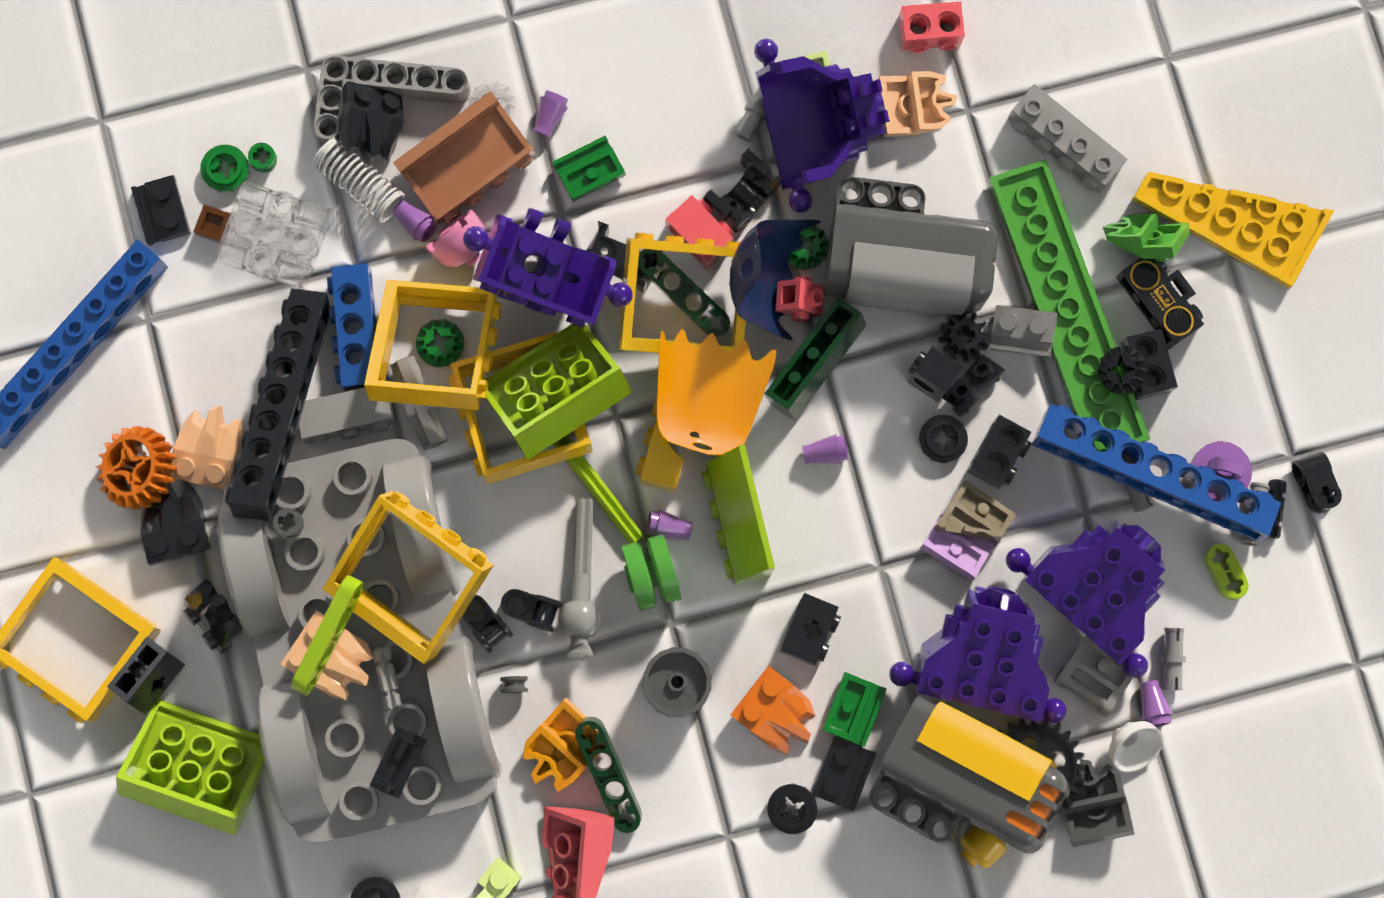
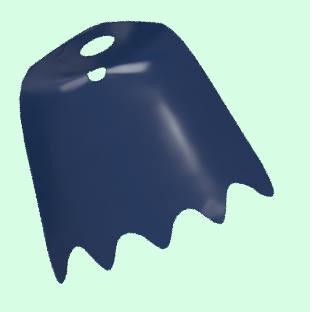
(758, 267)

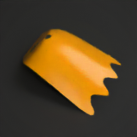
(709, 392)

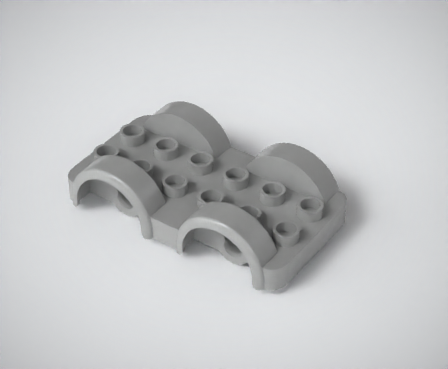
(328, 748)

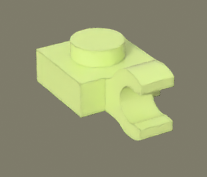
(498, 880)

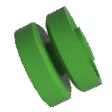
(651, 572)

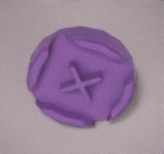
(1226, 461)

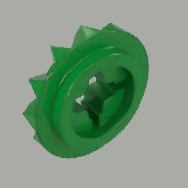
(212, 163)
(818, 246)
(453, 347)

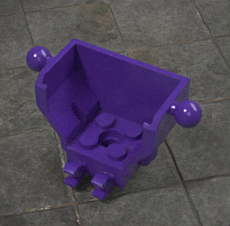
(815, 117)
(565, 276)
(1101, 586)
(986, 659)

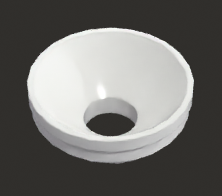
(1138, 749)

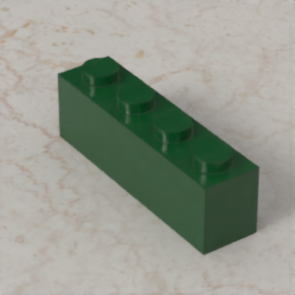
(815, 358)

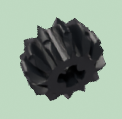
(970, 329)

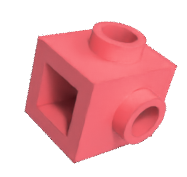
(800, 298)

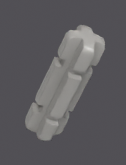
(387, 678)

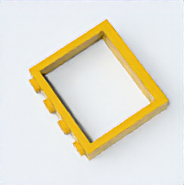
(674, 244)
(435, 296)
(502, 357)
(380, 615)
(30, 677)

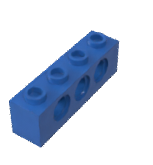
(343, 281)

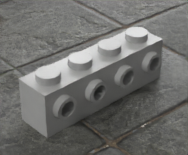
(1066, 139)

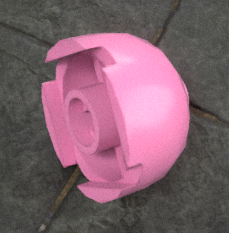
(450, 247)

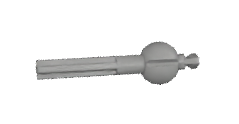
(580, 617)

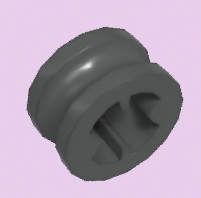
(285, 513)
(514, 684)

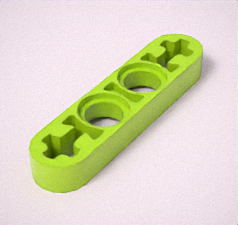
(327, 635)

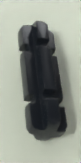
(1277, 489)

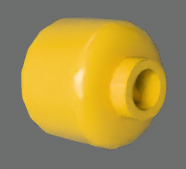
(981, 848)

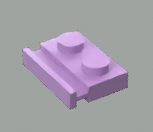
(958, 552)

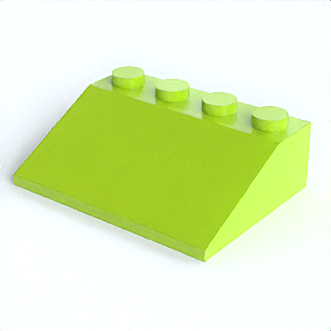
(555, 388)
(739, 516)
(193, 767)

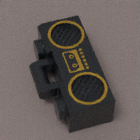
(1159, 301)

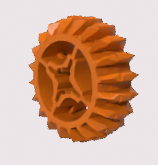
(128, 461)

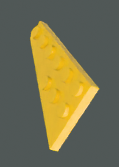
(1248, 226)

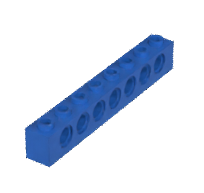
(76, 338)
(1167, 488)

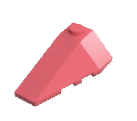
(577, 849)

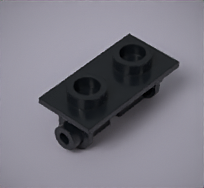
(973, 385)
(398, 762)

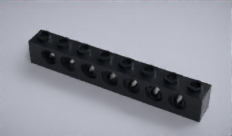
(260, 500)

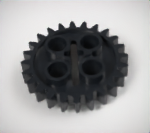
(1050, 743)

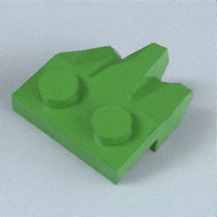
(1146, 237)

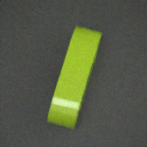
(1232, 568)

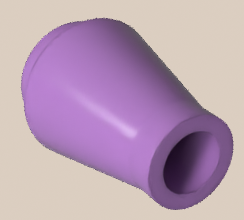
(550, 112)
(416, 222)
(828, 450)
(670, 526)
(1154, 705)

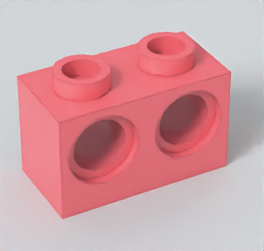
(929, 18)

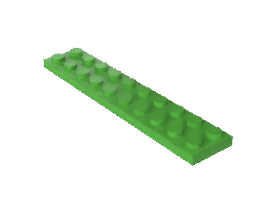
(1062, 285)

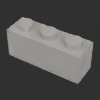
(343, 416)

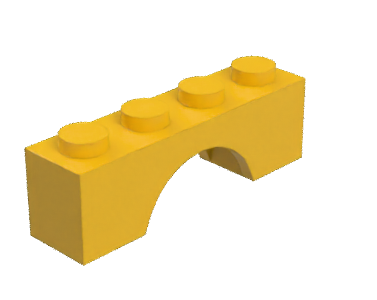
(662, 464)

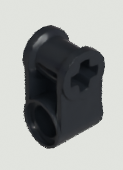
(1316, 478)
(533, 609)
(487, 623)

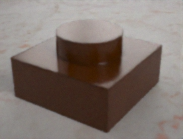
(211, 223)

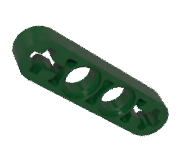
(681, 293)
(603, 776)

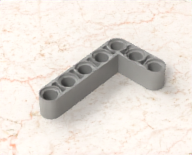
(383, 72)

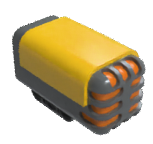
(968, 774)

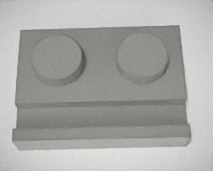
(1023, 331)

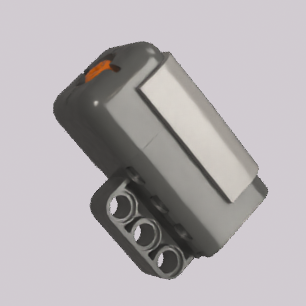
(903, 258)

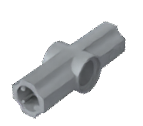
(425, 418)

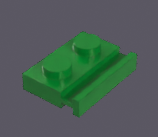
(588, 168)
(854, 709)

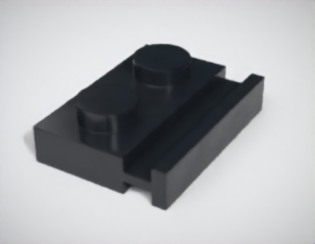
(161, 210)
(843, 773)

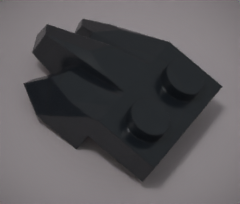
(370, 120)
(174, 527)
(213, 616)

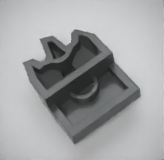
(1099, 809)

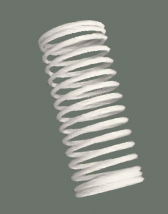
(378, 214)

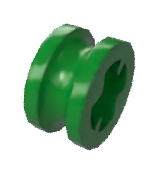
(269, 165)

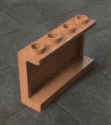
(465, 158)

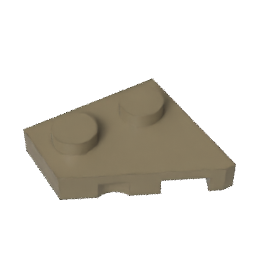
(975, 515)

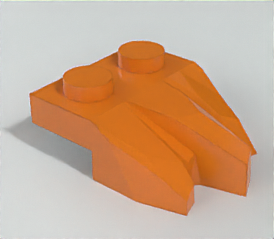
(774, 711)

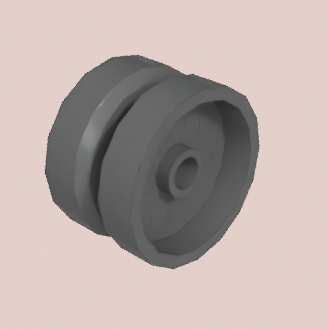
(693, 673)

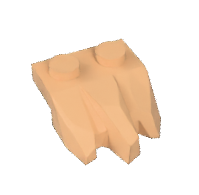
(915, 103)
(207, 449)
(342, 664)

